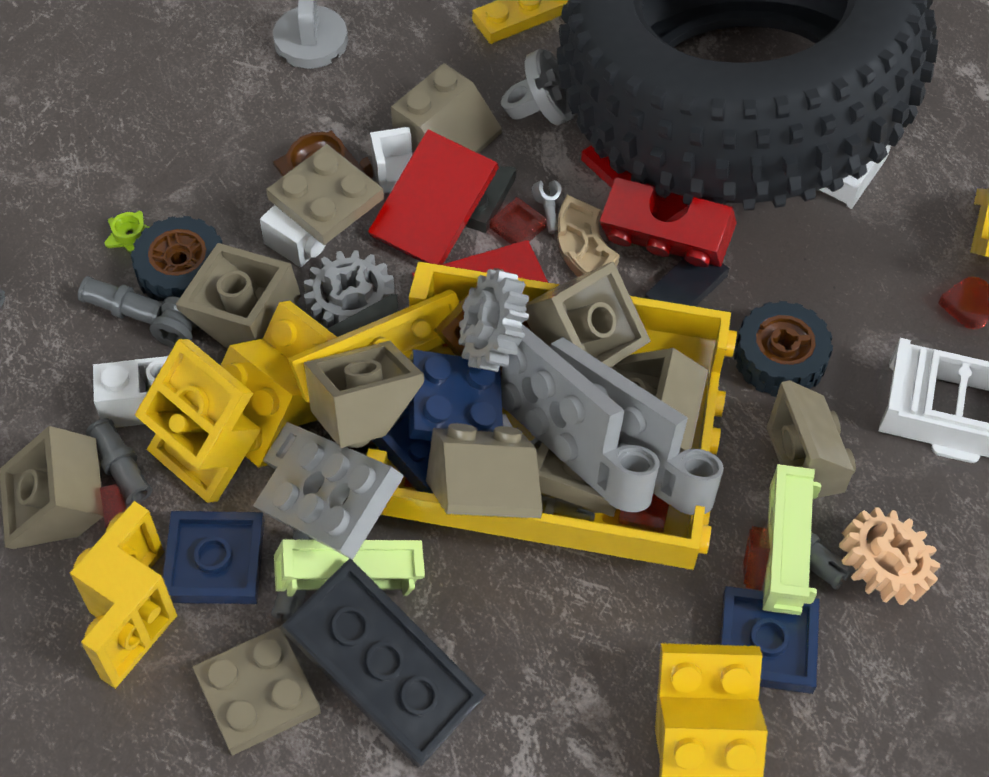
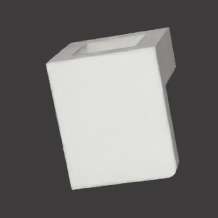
(390, 155)

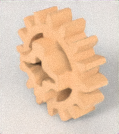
(889, 556)

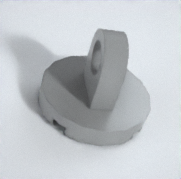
(310, 35)
(539, 91)

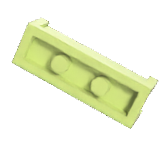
(790, 540)
(310, 564)

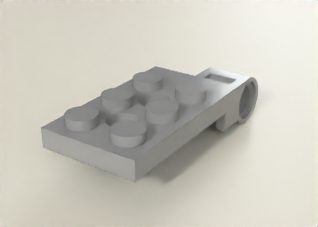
(648, 422)
(577, 424)
(310, 461)

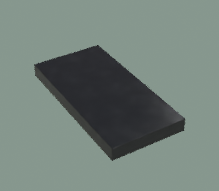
(383, 662)

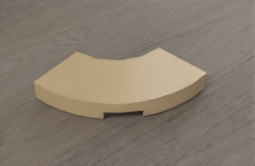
(580, 237)

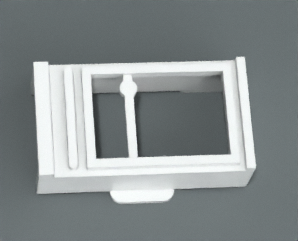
(912, 395)

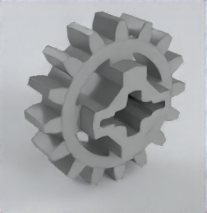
(346, 287)
(493, 320)

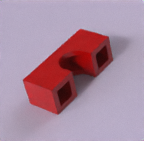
(698, 236)

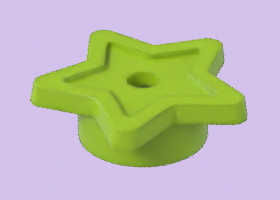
(121, 225)

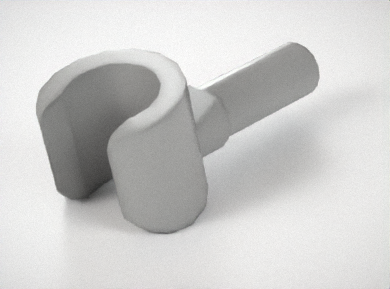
(548, 202)

